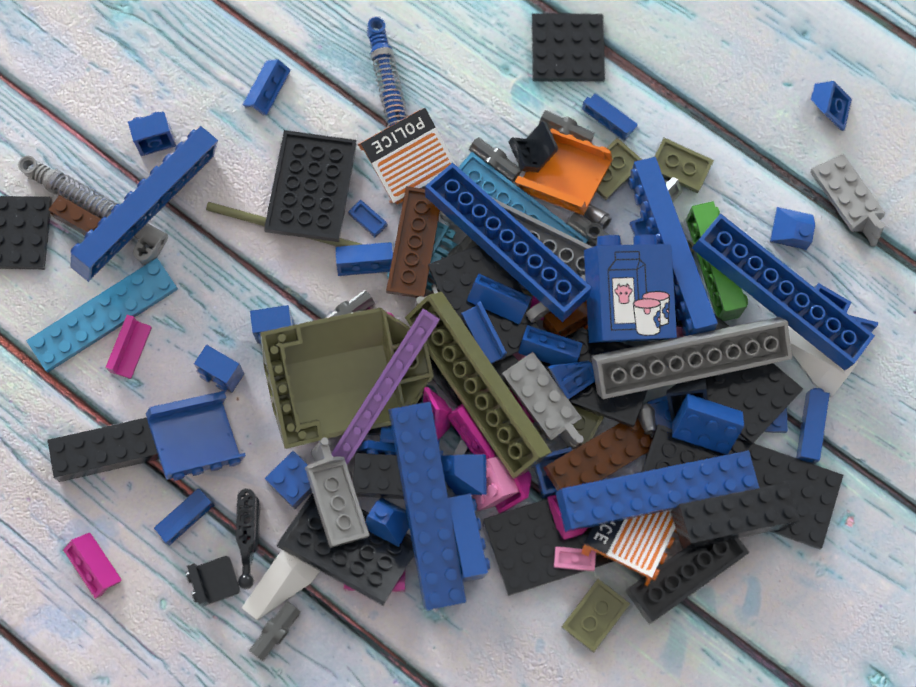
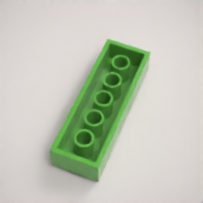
(724, 294)

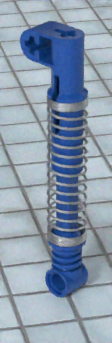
(382, 54)

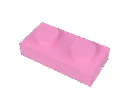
(573, 559)

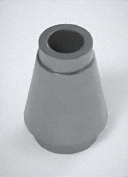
(598, 216)
(647, 418)

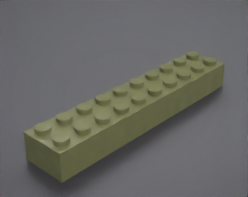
(481, 388)

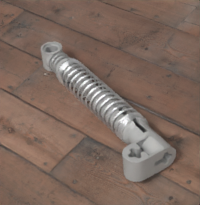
(55, 181)

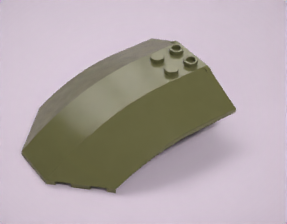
(328, 367)

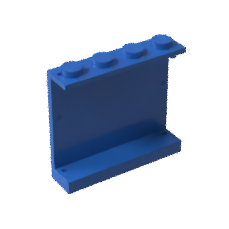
(193, 436)

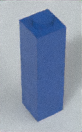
(813, 425)

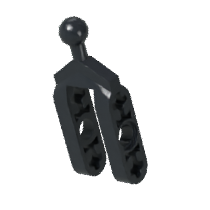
(247, 550)

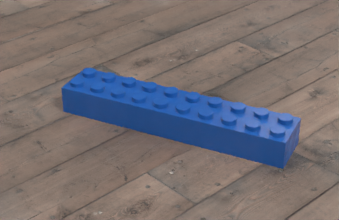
(143, 203)
(662, 220)
(507, 242)
(783, 292)
(654, 490)
(427, 506)

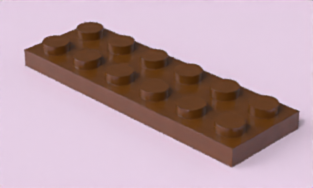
(413, 245)
(599, 456)

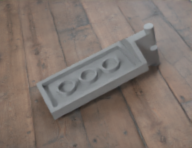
(850, 197)
(543, 400)
(335, 497)

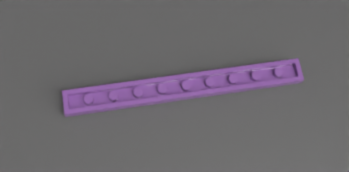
(385, 385)

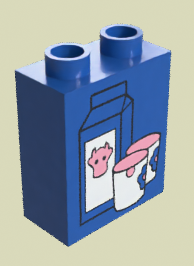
(630, 290)

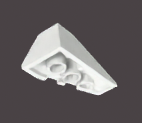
(821, 369)
(280, 582)

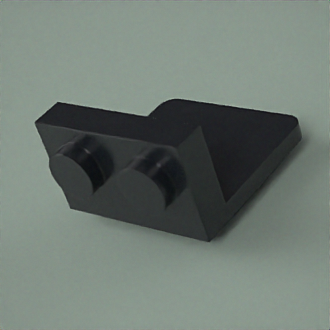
(535, 149)
(212, 581)

